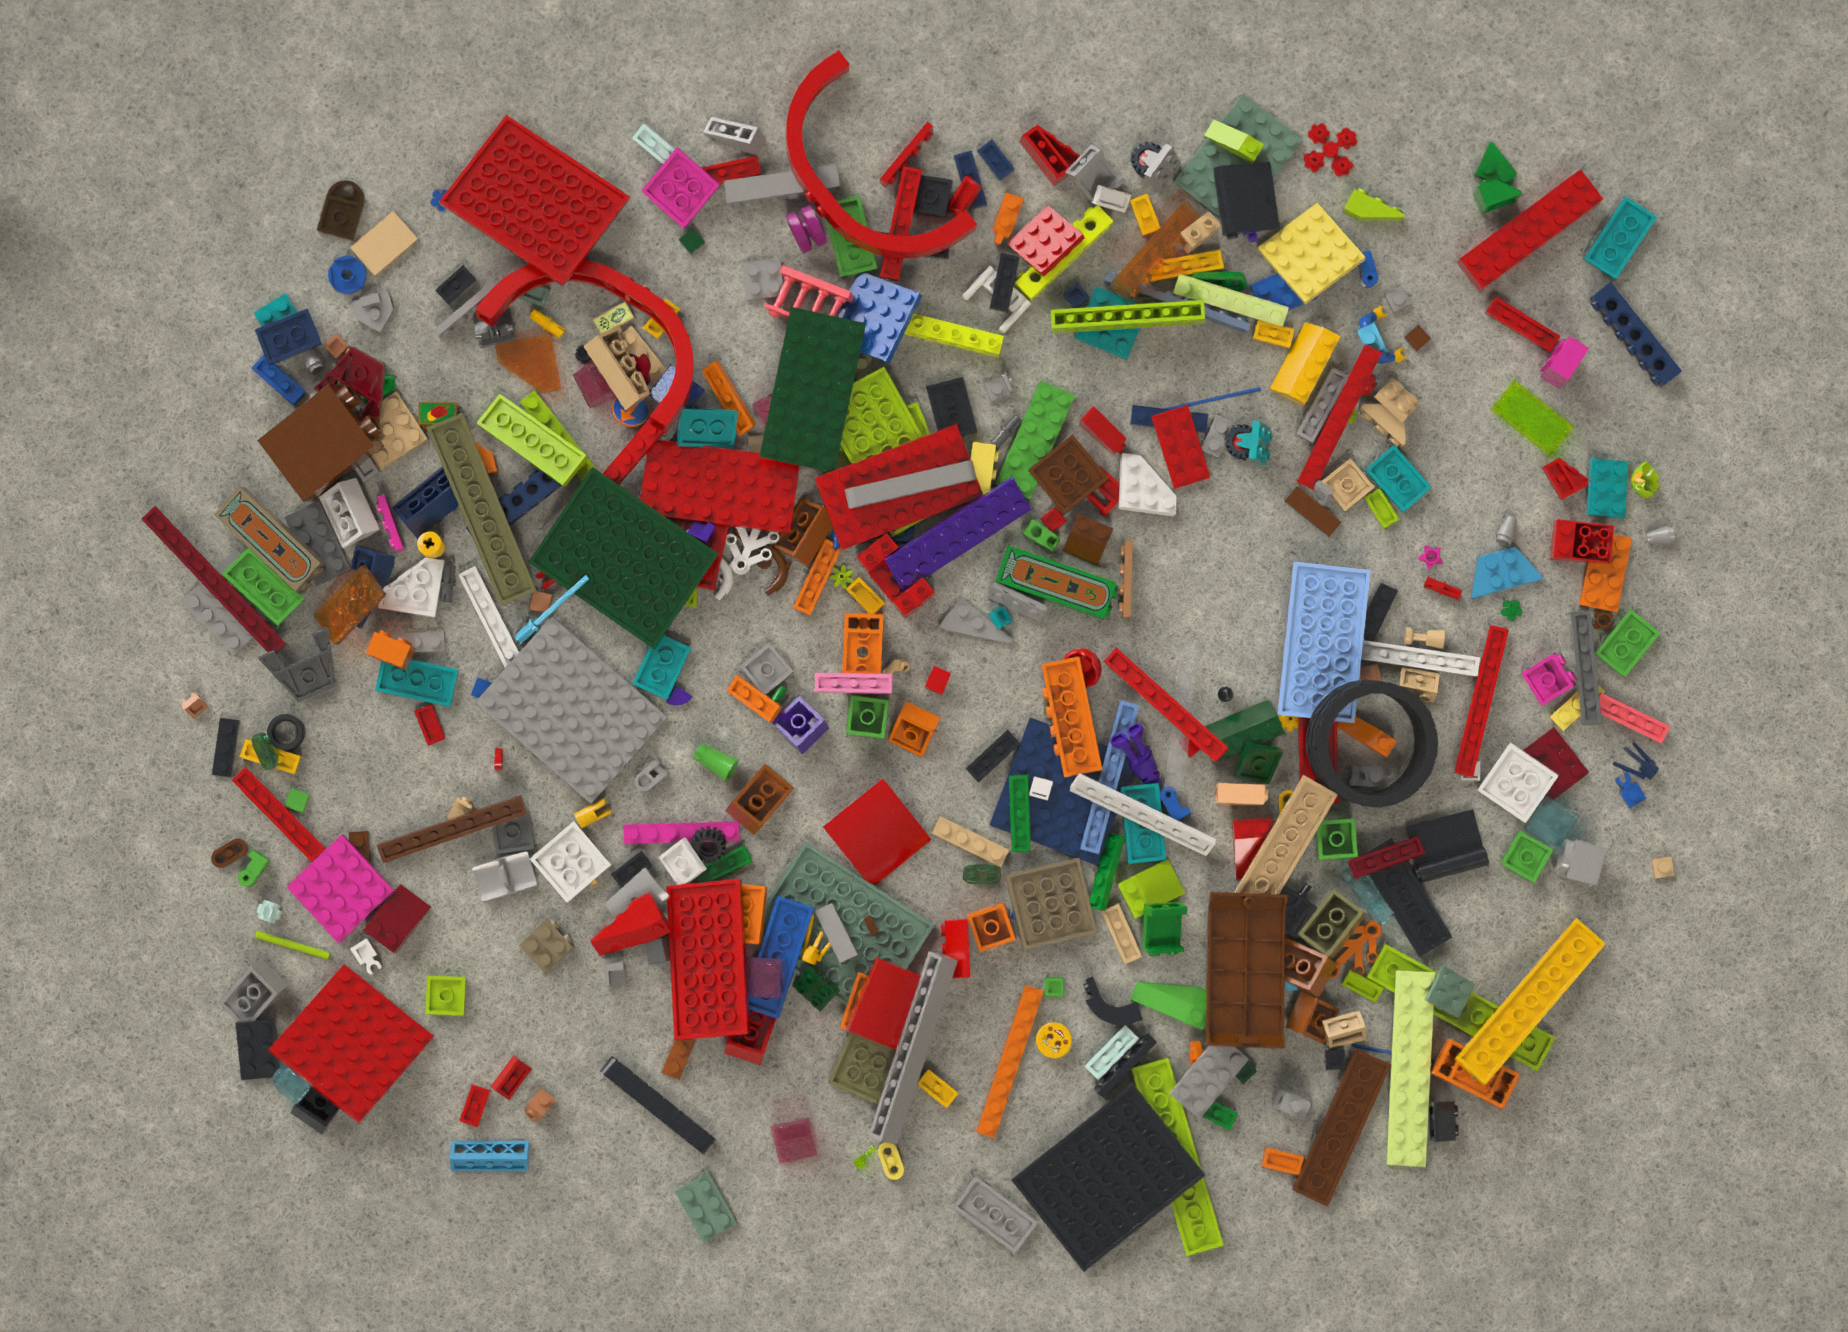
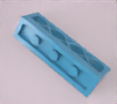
(489, 1159)

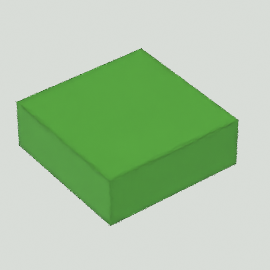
(297, 800)
(1054, 986)

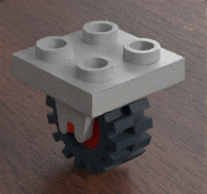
(1155, 163)

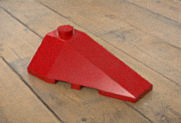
(637, 925)

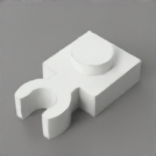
(365, 953)

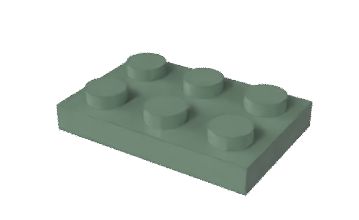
(706, 1207)

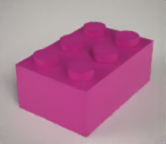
(1563, 361)

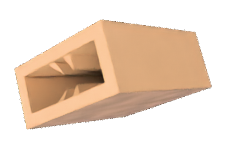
(1240, 794)

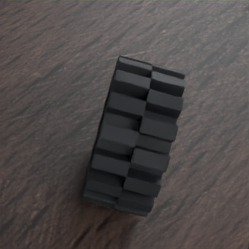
(709, 835)

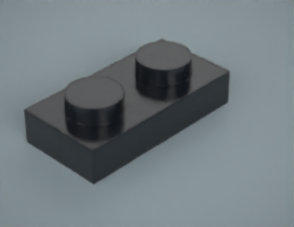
(455, 284)
(631, 869)

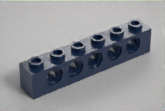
(1645, 337)
(529, 500)

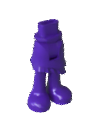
(1141, 762)

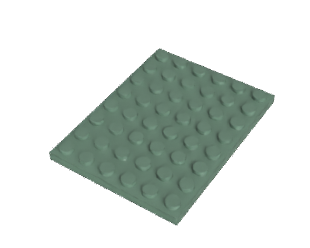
(820, 881)

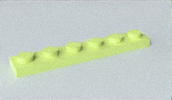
(1231, 300)

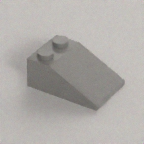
(254, 992)

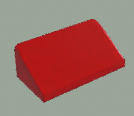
(511, 1077)

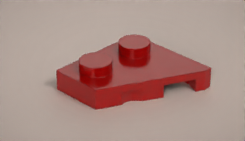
(1564, 478)

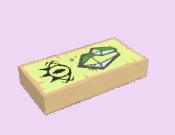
(614, 317)

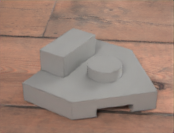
(374, 310)

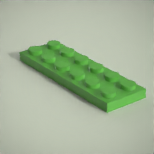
(1036, 435)

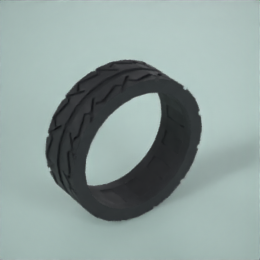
(1424, 745)

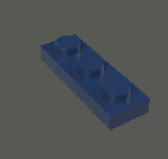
(966, 167)

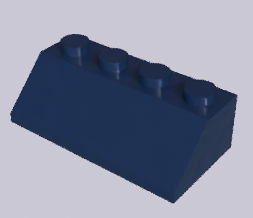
(427, 504)

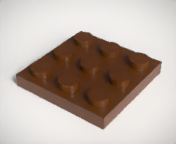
(1068, 474)

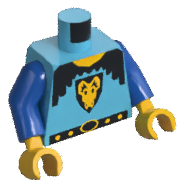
(1372, 336)

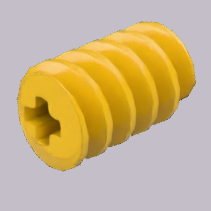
(433, 551)

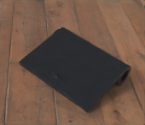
(1246, 198)
(1450, 846)

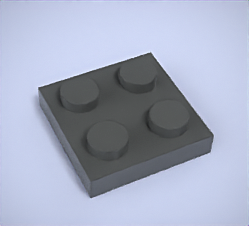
(513, 835)

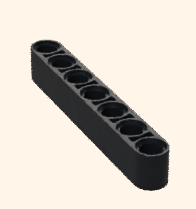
(657, 1105)

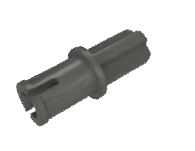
(1006, 431)
(448, 583)

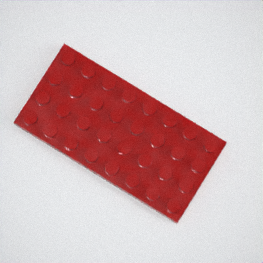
(720, 486)
(876, 519)
(708, 960)

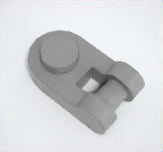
(1372, 778)
(644, 780)

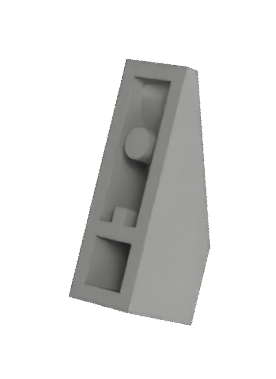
(737, 135)

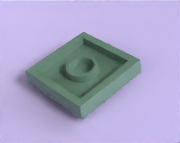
(1449, 992)

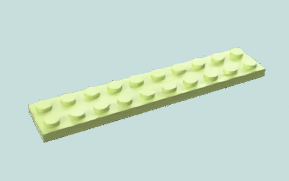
(1410, 1069)

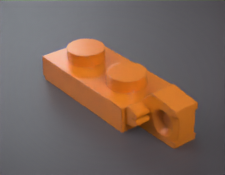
(1007, 217)

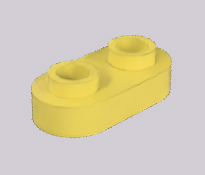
(890, 1160)

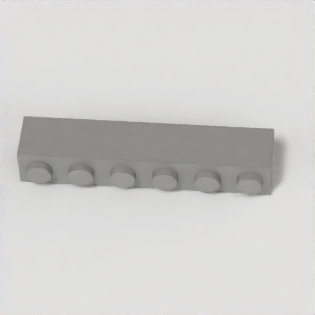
(775, 187)

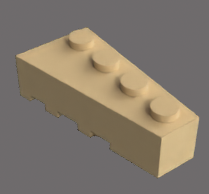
(617, 367)

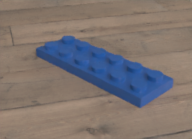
(784, 941)

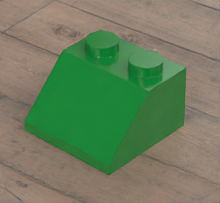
(1494, 195)

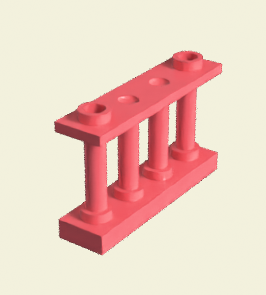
(807, 283)

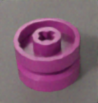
(808, 228)

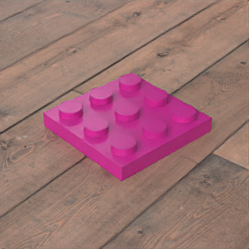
(681, 187)

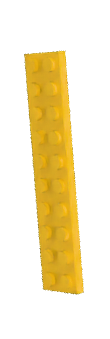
(1529, 1001)

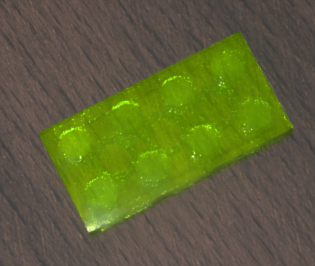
(1532, 418)

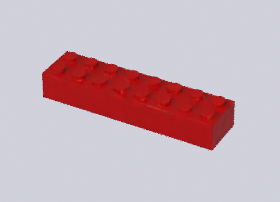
(1530, 230)

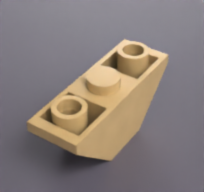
(1385, 423)

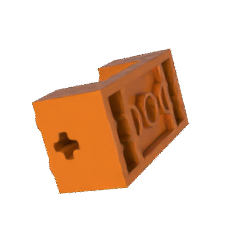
(866, 632)
(1494, 1092)

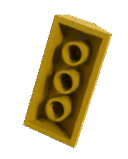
(1305, 363)

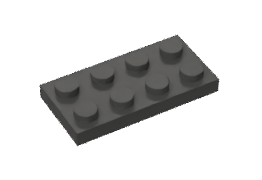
(316, 532)

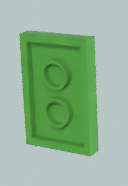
(1627, 643)

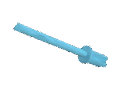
(533, 625)

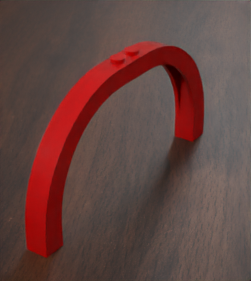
(815, 191)
(624, 287)

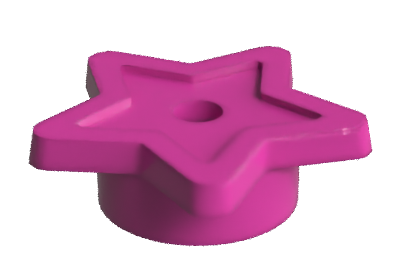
(1434, 552)

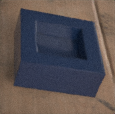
(1076, 295)

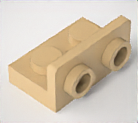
(1200, 231)
(1420, 682)

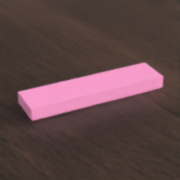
(853, 683)

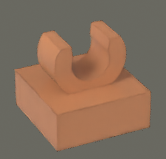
(194, 705)

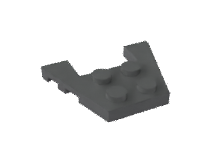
(307, 675)

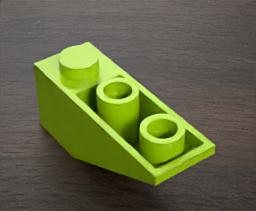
(1366, 208)

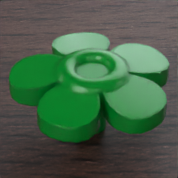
(1511, 609)

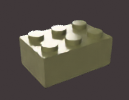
(1332, 924)

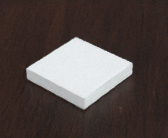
(682, 862)

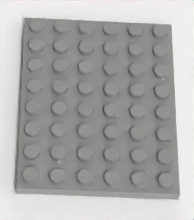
(571, 710)

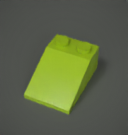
(1151, 886)

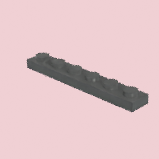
(1586, 668)

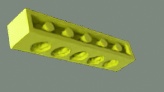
(1102, 223)
(955, 335)

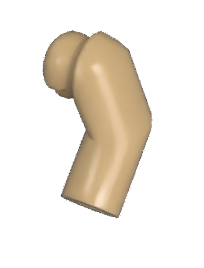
(896, 665)

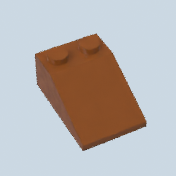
(759, 799)
(1306, 968)

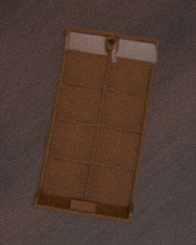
(1245, 970)

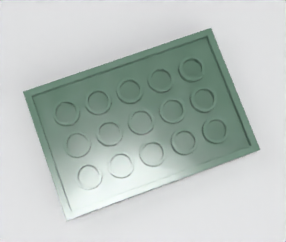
(1248, 117)

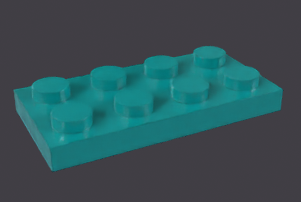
(1620, 238)
(420, 682)
(1140, 842)

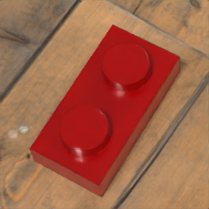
(475, 1105)

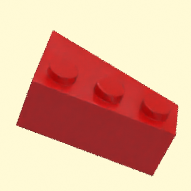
(1048, 153)

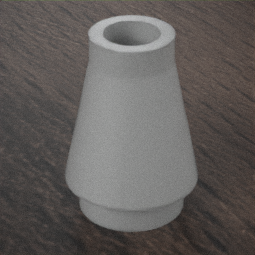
(313, 362)
(1506, 533)
(1661, 536)

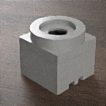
(1580, 862)

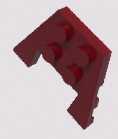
(363, 375)

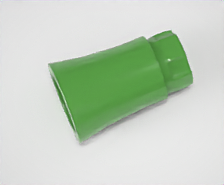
(716, 761)

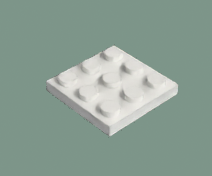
(1518, 782)
(570, 862)

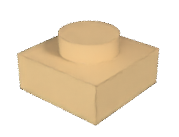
(1662, 867)

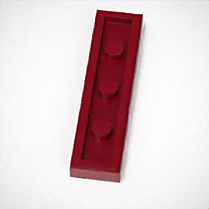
(1386, 857)

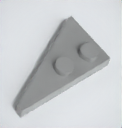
(968, 621)

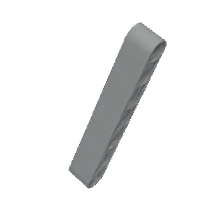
(910, 484)

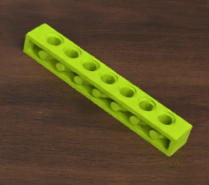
(1128, 316)

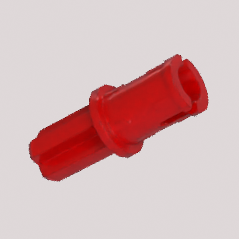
(1442, 588)

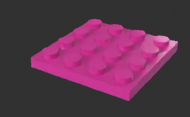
(340, 888)

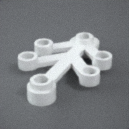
(750, 544)

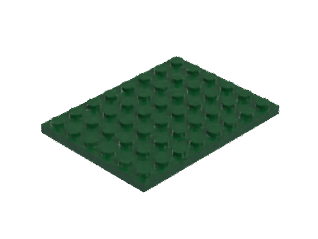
(634, 557)

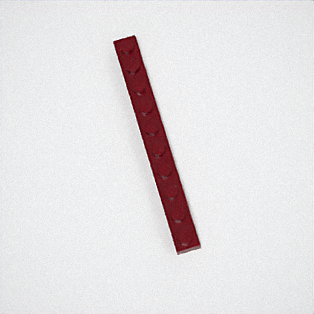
(213, 580)

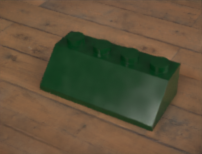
(1250, 725)

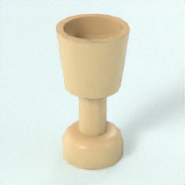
(1432, 638)

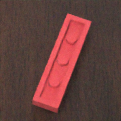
(1632, 718)

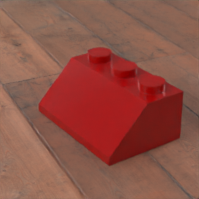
(957, 945)

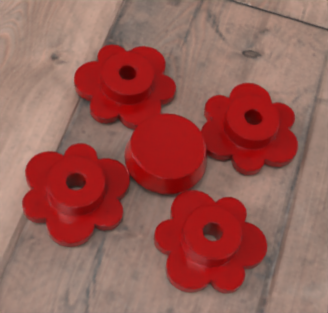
(1330, 149)

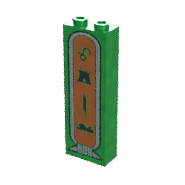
(1056, 583)

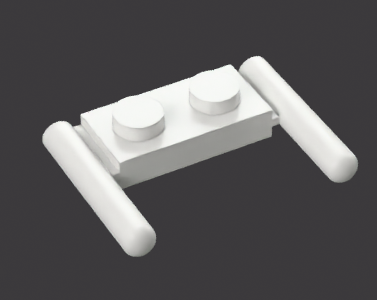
(1018, 301)

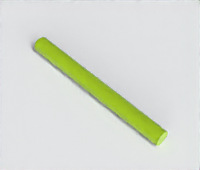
(292, 945)

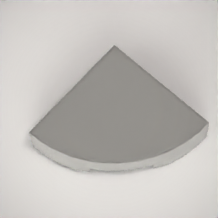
(1323, 492)

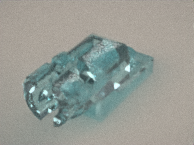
(1369, 898)

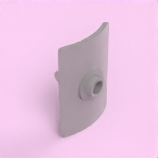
(505, 876)
(635, 888)

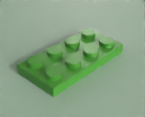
(849, 257)
(263, 587)

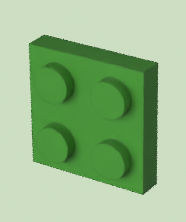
(1526, 856)

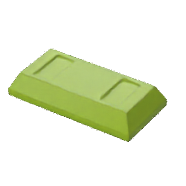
(1381, 508)
(1362, 986)

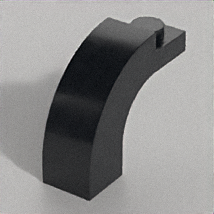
(1114, 1015)

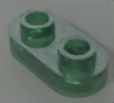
(264, 751)
(982, 874)

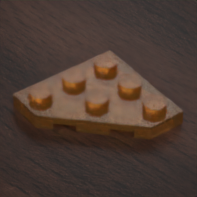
(532, 361)

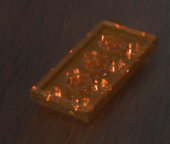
(350, 604)

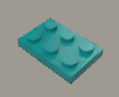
(275, 311)
(707, 427)
(1398, 478)
(1607, 488)
(662, 667)

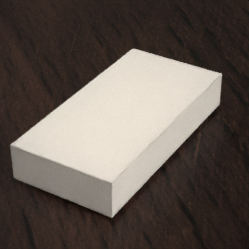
(1111, 198)

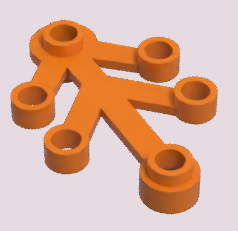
(1355, 946)

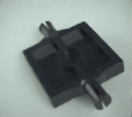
(1298, 909)

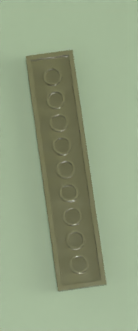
(481, 509)

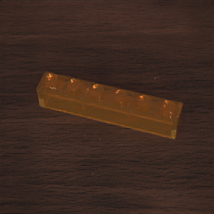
(1153, 253)

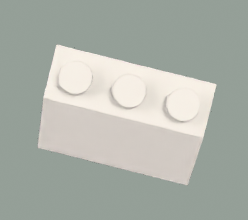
(348, 512)

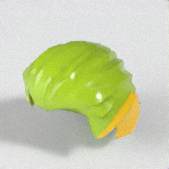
(1645, 480)

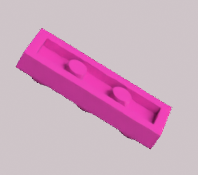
(389, 523)

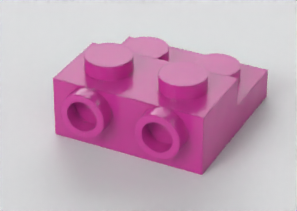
(1549, 678)

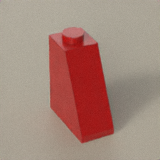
(1103, 431)

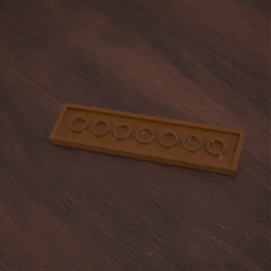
(1341, 1127)

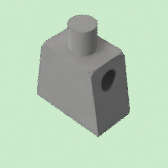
(1292, 1105)

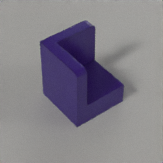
(702, 532)

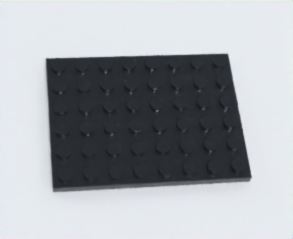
(1108, 1177)

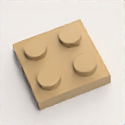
(1397, 399)
(1348, 484)

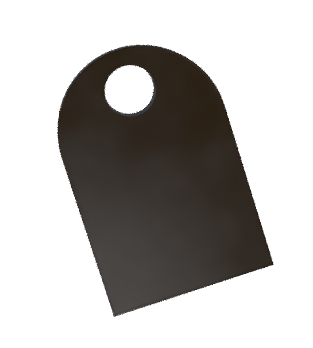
(342, 212)

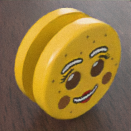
(1053, 1040)

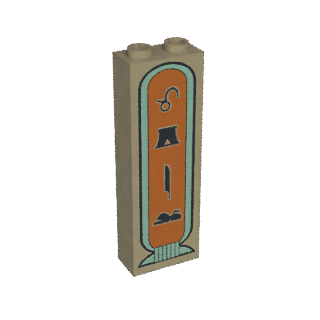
(270, 539)

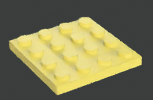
(1311, 253)

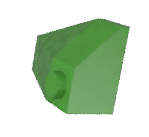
(1176, 1001)

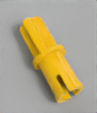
(547, 323)

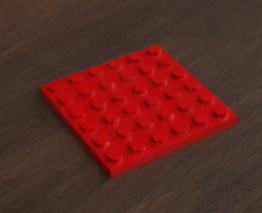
(351, 1043)

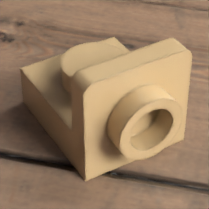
(461, 807)

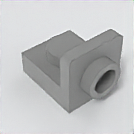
(999, 388)

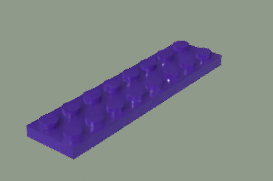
(957, 534)

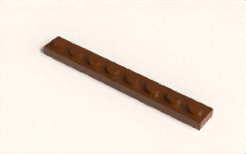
(452, 828)

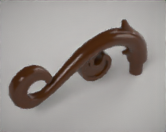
(783, 567)

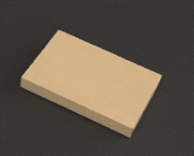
(384, 243)

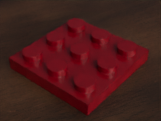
(1558, 756)

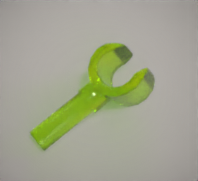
(859, 1162)

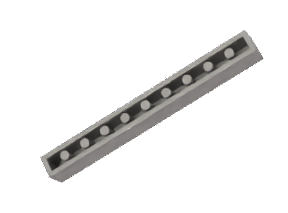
(913, 1047)

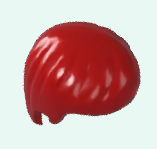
(1090, 665)

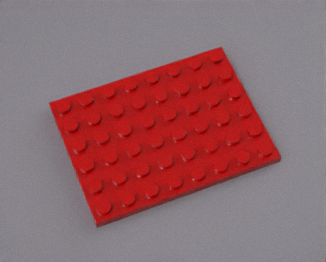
(534, 200)

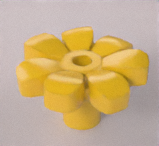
(1289, 724)

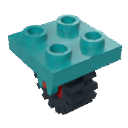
(1250, 442)

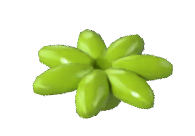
(846, 578)

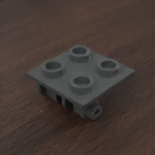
(498, 334)

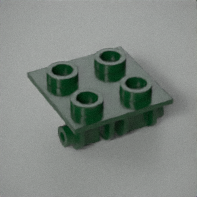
(815, 988)

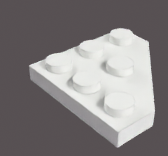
(1143, 489)
(416, 589)

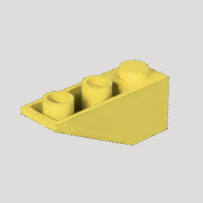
(983, 459)

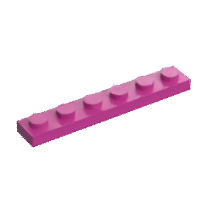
(675, 832)

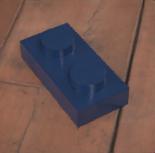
(995, 160)

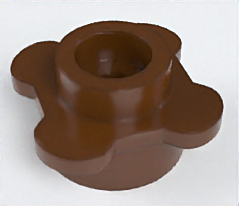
(1608, 620)

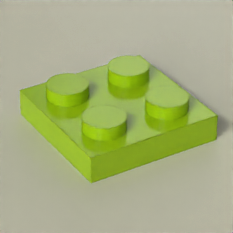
(445, 995)

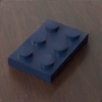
(288, 337)

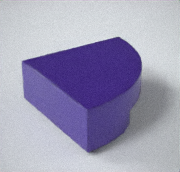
(679, 697)

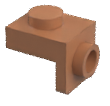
(539, 1105)

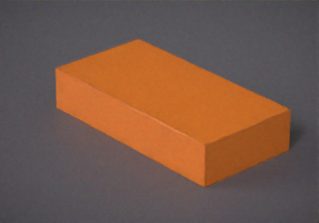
(1282, 1161)

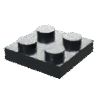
(933, 196)

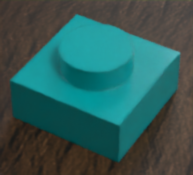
(1000, 617)

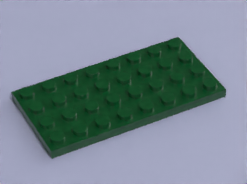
(812, 390)

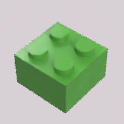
(867, 717)
(1336, 839)

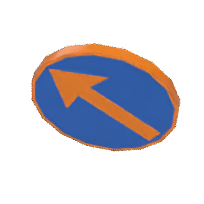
(633, 416)

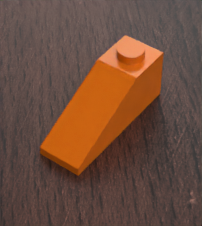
(1368, 736)

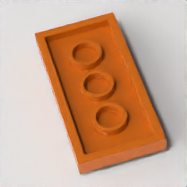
(1603, 581)

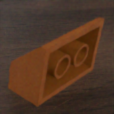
(807, 533)

